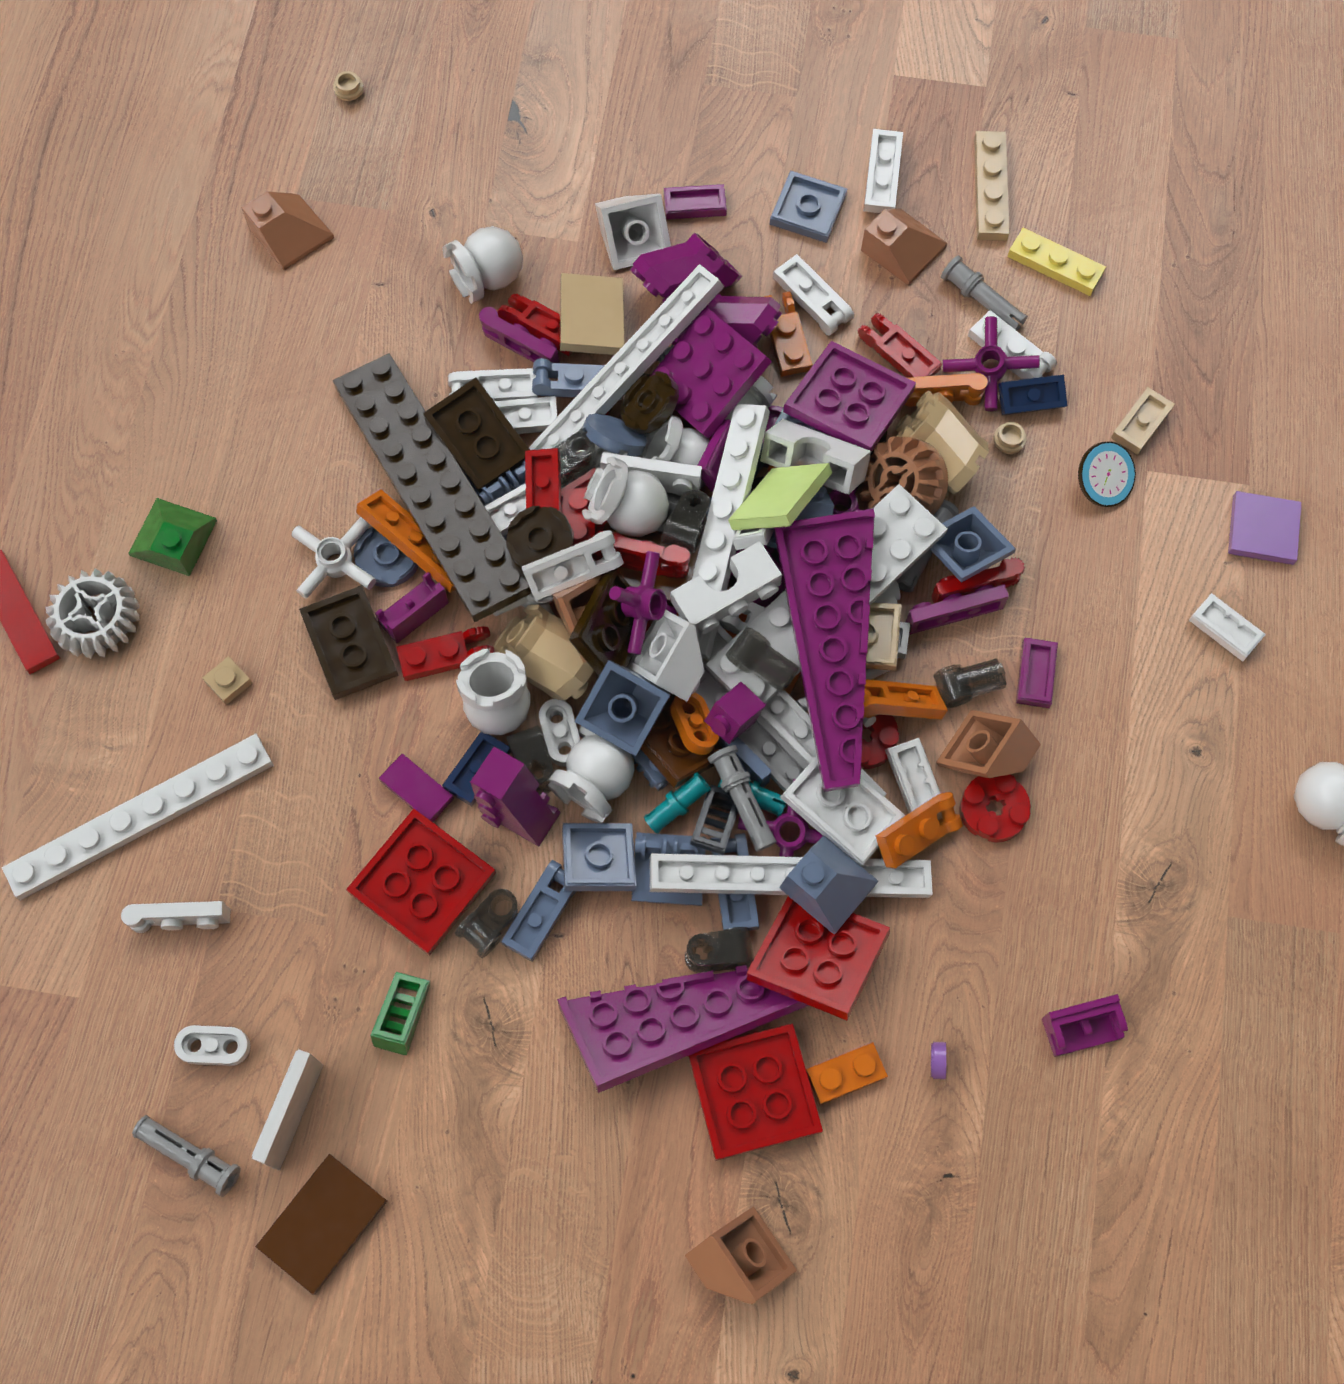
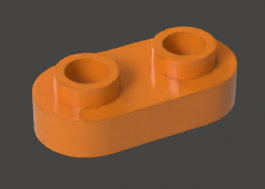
(692, 728)

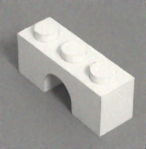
(796, 445)
(755, 578)

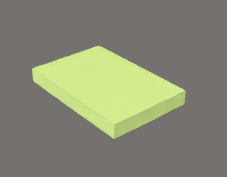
(780, 497)

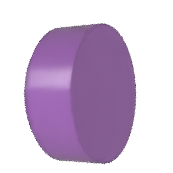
(938, 1060)

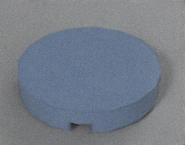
(613, 435)
(382, 559)

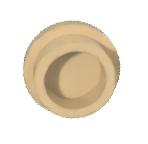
(348, 86)
(1010, 437)

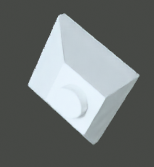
(632, 227)
(671, 656)

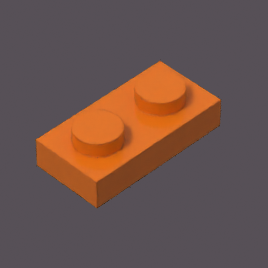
(846, 1073)

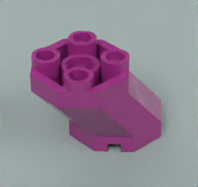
(670, 266)
(745, 315)

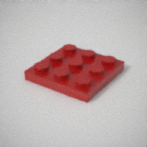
(421, 881)
(814, 964)
(755, 1092)

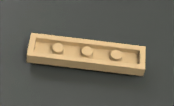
(991, 185)

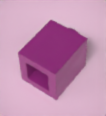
(734, 712)

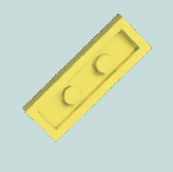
(1056, 261)

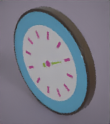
(1106, 474)

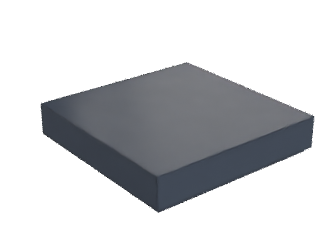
(808, 206)
(598, 857)

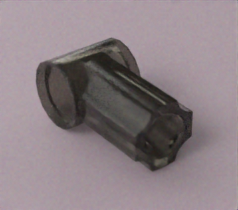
(753, 654)
(961, 684)

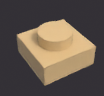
(227, 680)

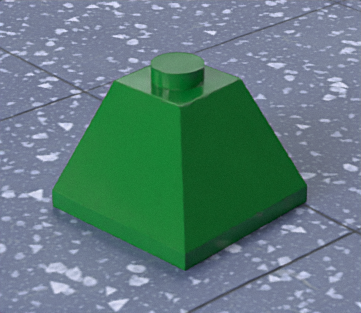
(172, 537)

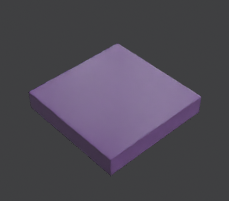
(1264, 527)

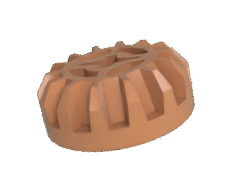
(923, 475)

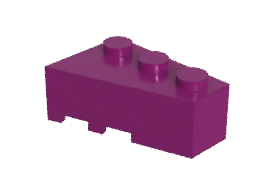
(510, 798)

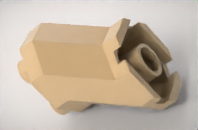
(949, 433)
(546, 653)

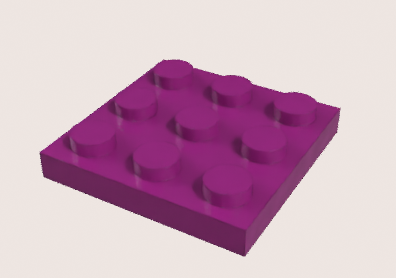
(712, 371)
(849, 397)

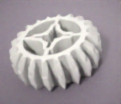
(68, 623)

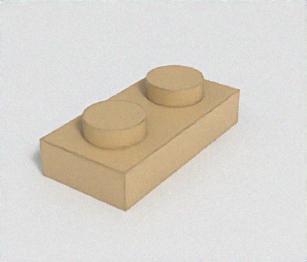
(1142, 420)

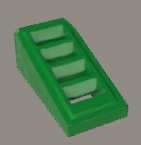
(400, 1043)

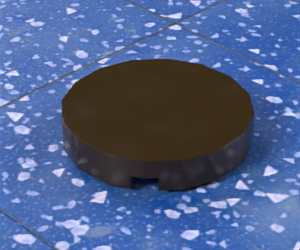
(650, 402)
(548, 532)

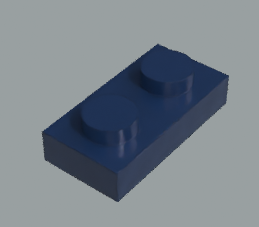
(1032, 394)
(459, 779)

